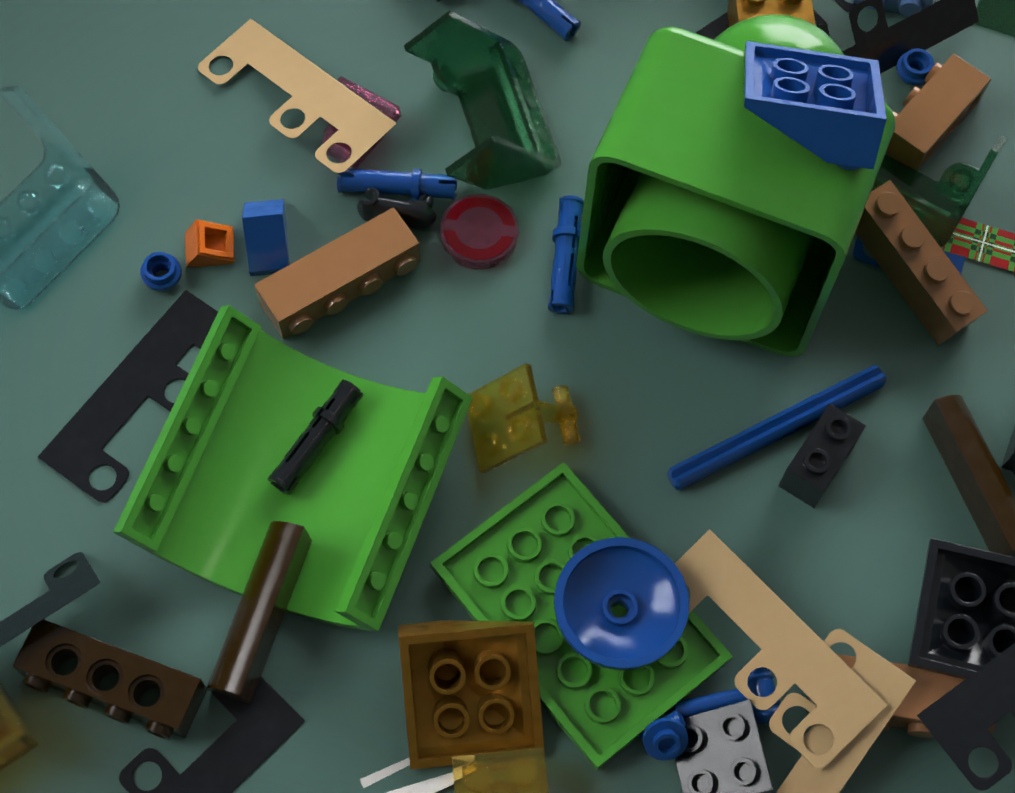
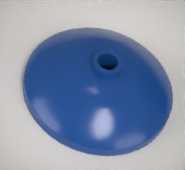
(625, 575)

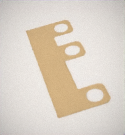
(311, 91)
(787, 647)
(885, 680)

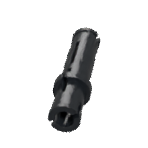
(325, 423)

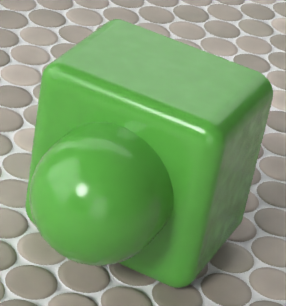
(712, 207)

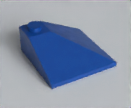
(818, 100)

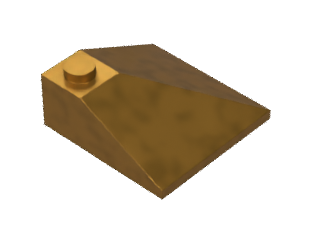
(469, 689)

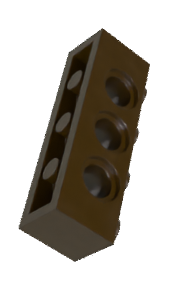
(52, 644)

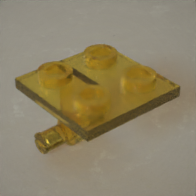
(510, 418)

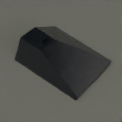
(963, 609)

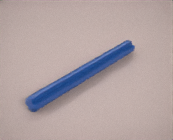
(775, 428)

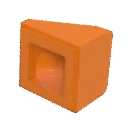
(209, 244)

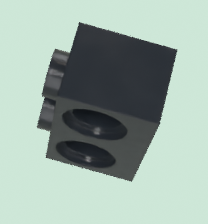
(821, 455)

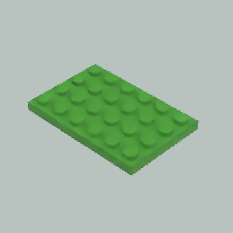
(511, 574)

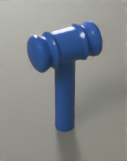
(759, 682)

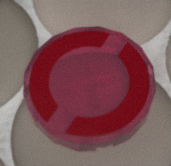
(479, 231)

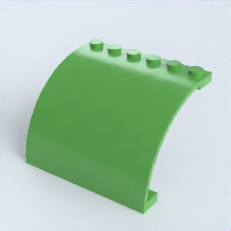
(361, 500)

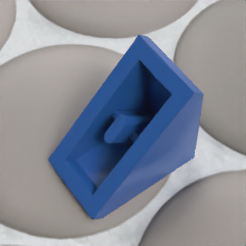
(265, 236)

